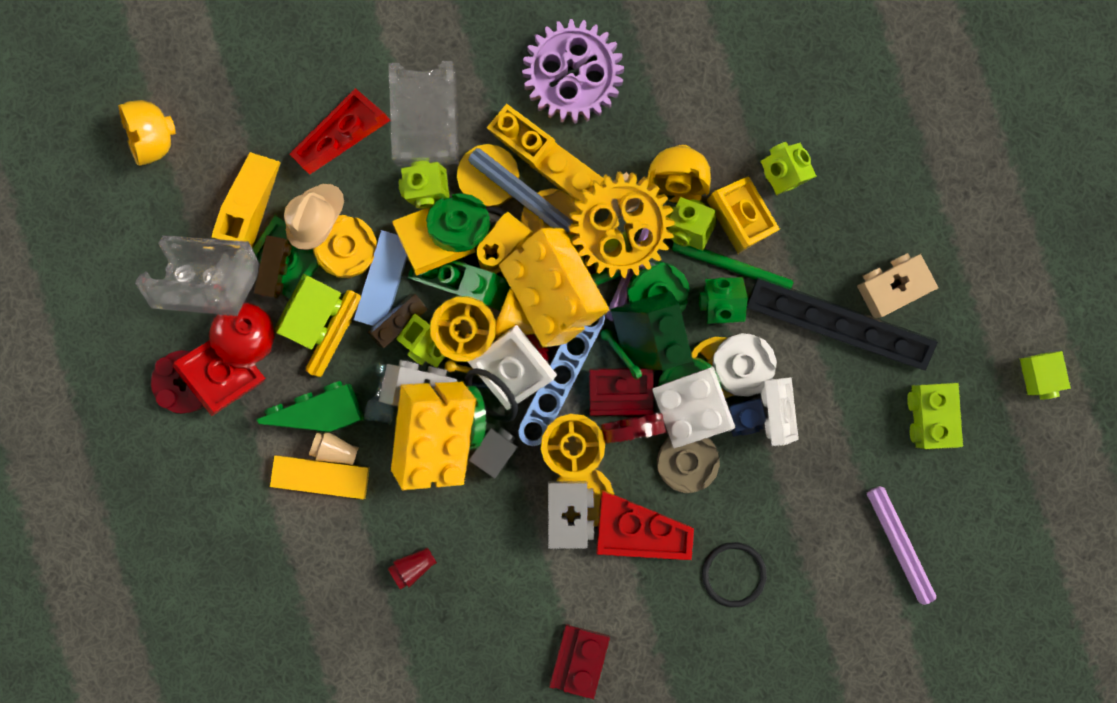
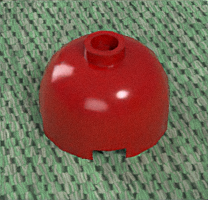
(242, 338)

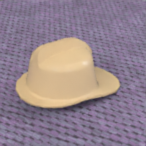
(312, 216)

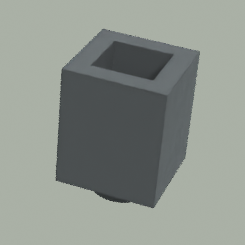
(494, 451)

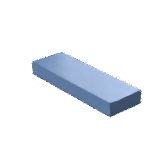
(382, 280)

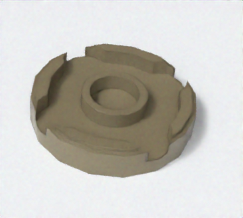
(674, 462)

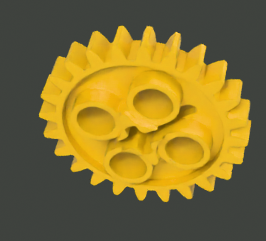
(648, 215)

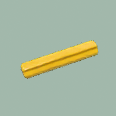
(335, 332)

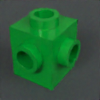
(724, 300)

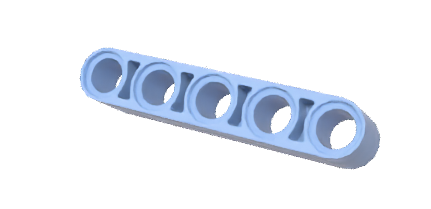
(559, 391)

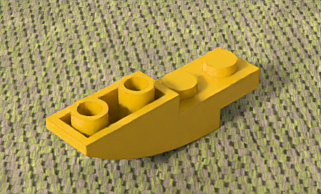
(543, 153)

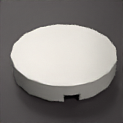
(747, 373)

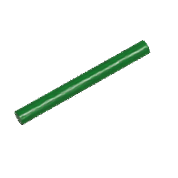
(731, 264)

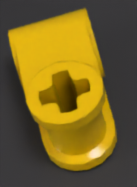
(503, 239)

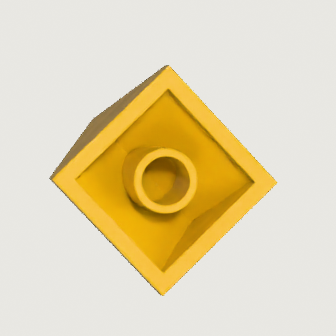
(742, 214)

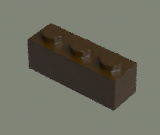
(272, 267)
(394, 322)

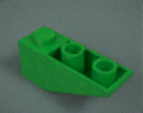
(466, 280)
(324, 412)

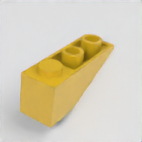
(247, 200)

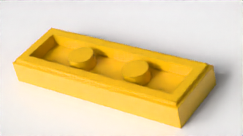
(319, 477)

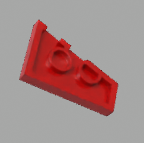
(340, 130)
(639, 531)

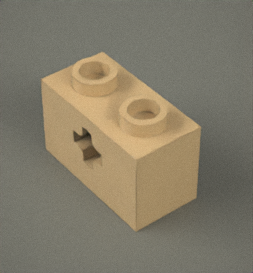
(915, 282)

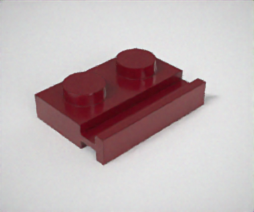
(618, 393)
(579, 661)

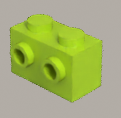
(308, 312)
(935, 416)

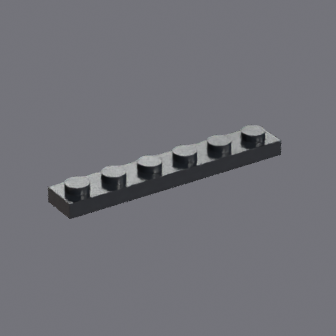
(841, 323)

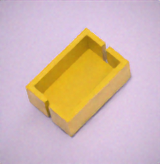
(553, 287)
(432, 436)

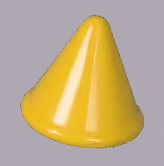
(512, 315)

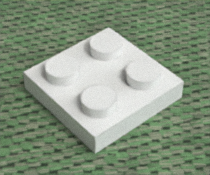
(516, 364)
(693, 408)
(782, 423)

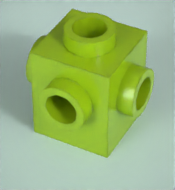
(788, 167)
(424, 183)
(692, 223)
(418, 340)

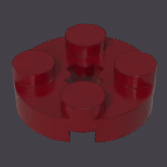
(166, 390)
(633, 428)

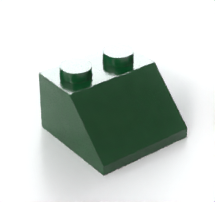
(653, 332)

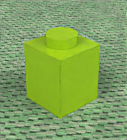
(1045, 374)

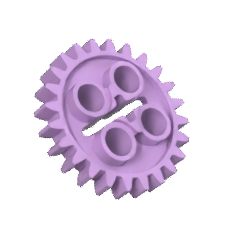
(557, 48)

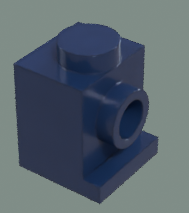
(747, 417)

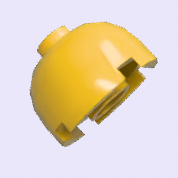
(146, 130)
(680, 173)
(463, 328)
(573, 446)

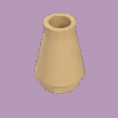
(332, 449)

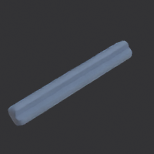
(519, 190)

